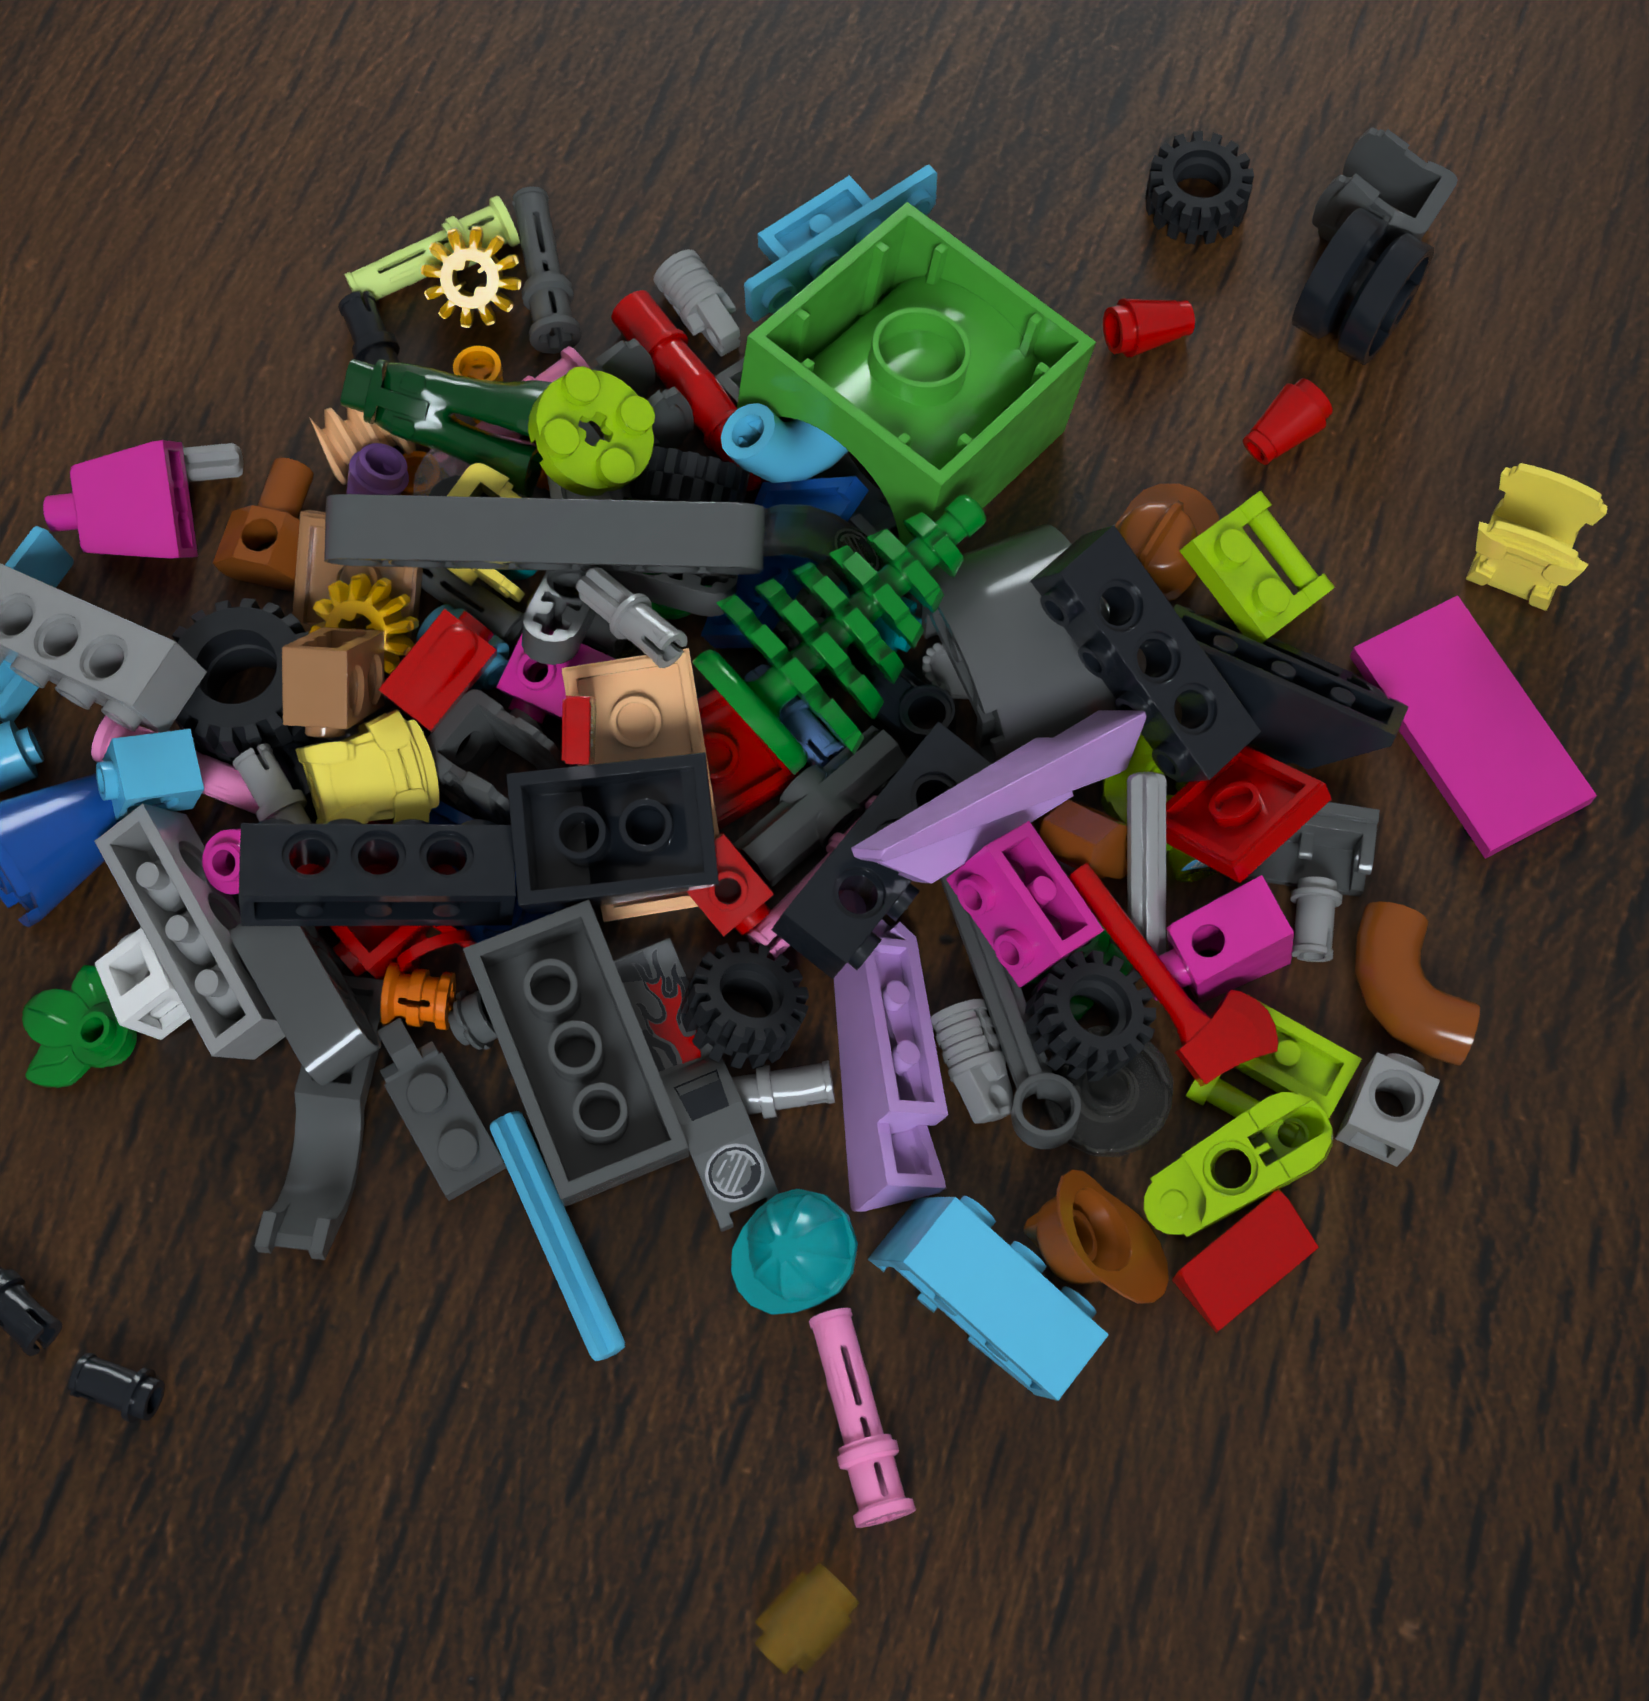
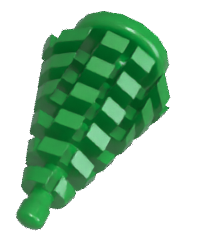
(846, 623)

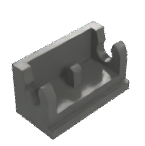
(1331, 845)

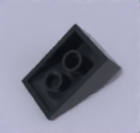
(612, 832)

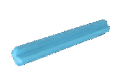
(557, 1236)

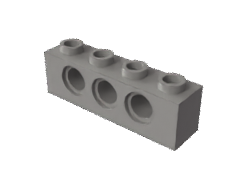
(93, 654)
(188, 926)

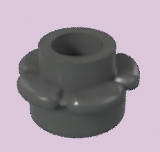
(471, 1021)

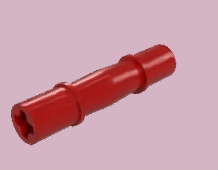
(678, 366)

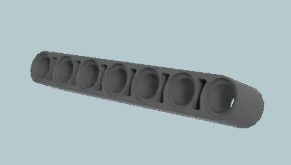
(544, 534)

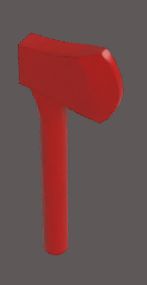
(1210, 1044)

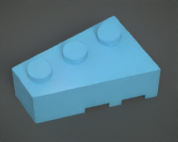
(993, 1292)

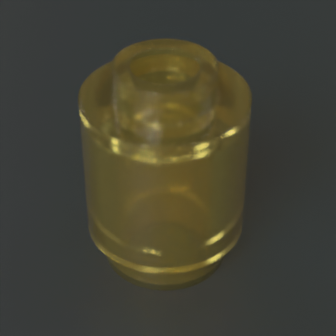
(805, 1620)

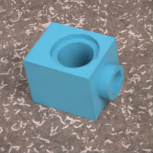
(152, 771)

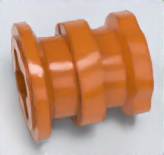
(417, 997)

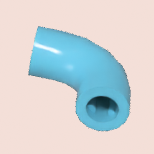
(778, 448)

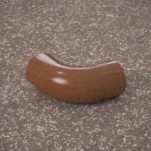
(1400, 993)

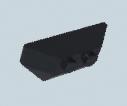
(1300, 703)

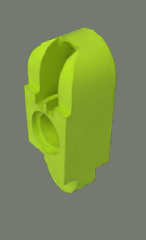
(1190, 1197)

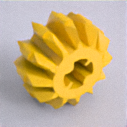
(459, 261)
(374, 603)

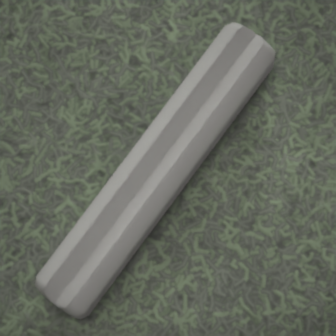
(1147, 856)

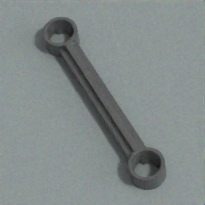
(1008, 1015)

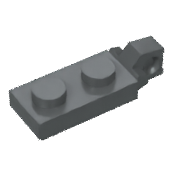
(438, 1113)

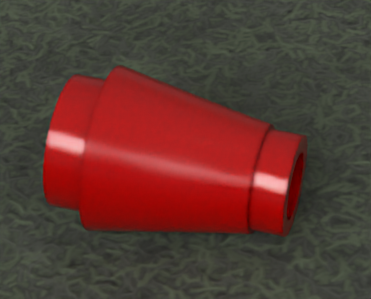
(1146, 324)
(1289, 420)

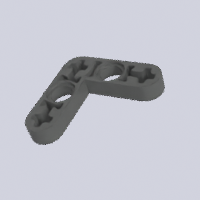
(576, 616)

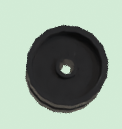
(1362, 285)

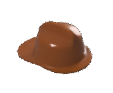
(1160, 525)
(1098, 1239)

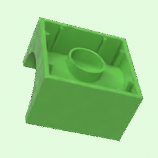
(921, 366)

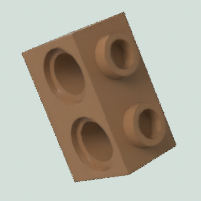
(332, 679)

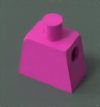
(129, 503)
(1242, 928)

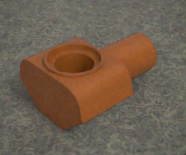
(270, 521)
(1084, 835)

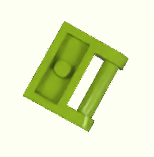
(1244, 578)
(1301, 1065)

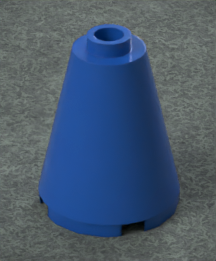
(50, 844)

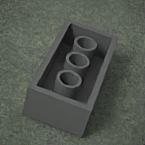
(576, 1053)

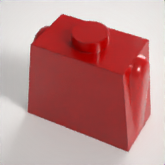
(440, 668)

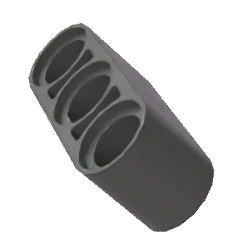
(307, 997)

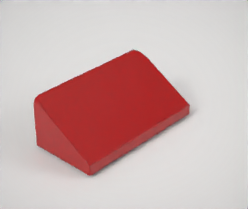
(1246, 1261)

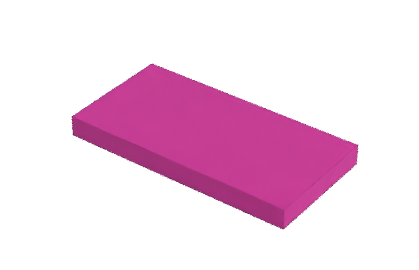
(1473, 727)

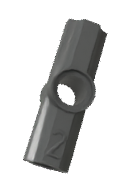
(819, 805)

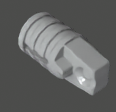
(699, 300)
(974, 1059)

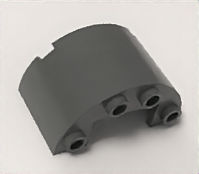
(1005, 648)

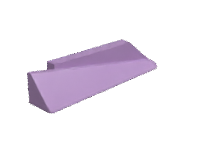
(1004, 796)
(888, 1071)

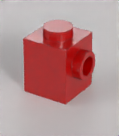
(740, 894)

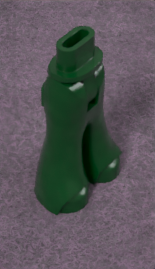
(422, 407)

